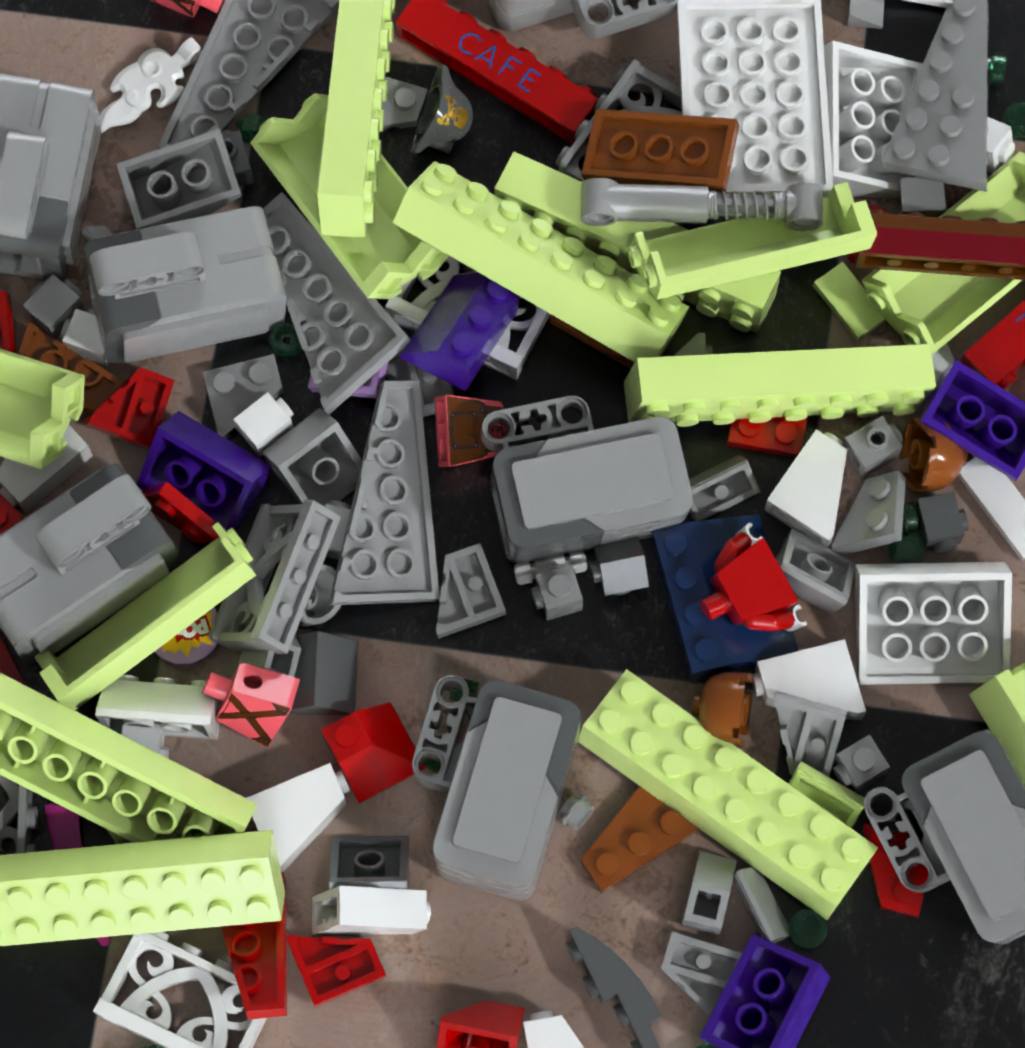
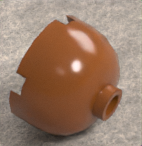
(931, 458)
(725, 706)

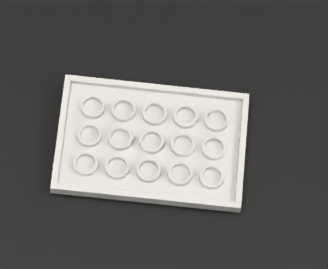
(768, 73)

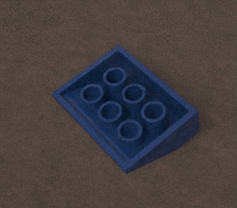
(685, 565)

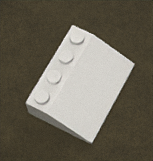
(864, 108)
(932, 622)

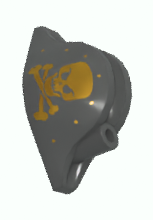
(444, 116)

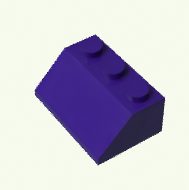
(462, 329)
(981, 417)
(205, 469)
(766, 999)

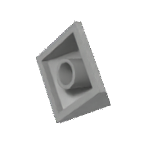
(816, 572)

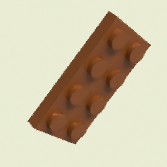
(660, 149)

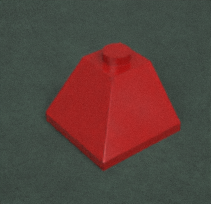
(371, 750)
(482, 1026)

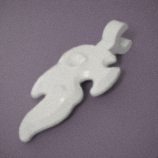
(152, 71)

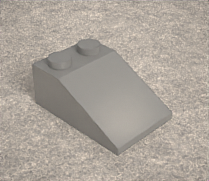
(179, 181)

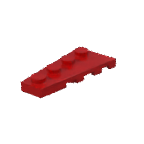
(260, 965)

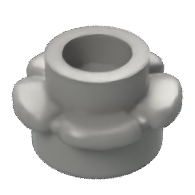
(576, 811)

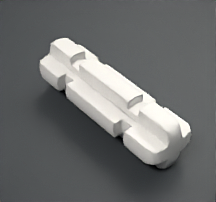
(527, 572)

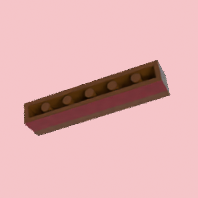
(946, 246)

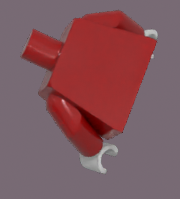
(751, 587)

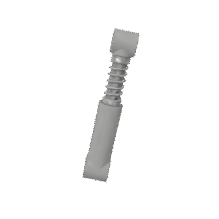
(608, 202)

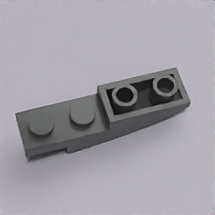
(613, 979)

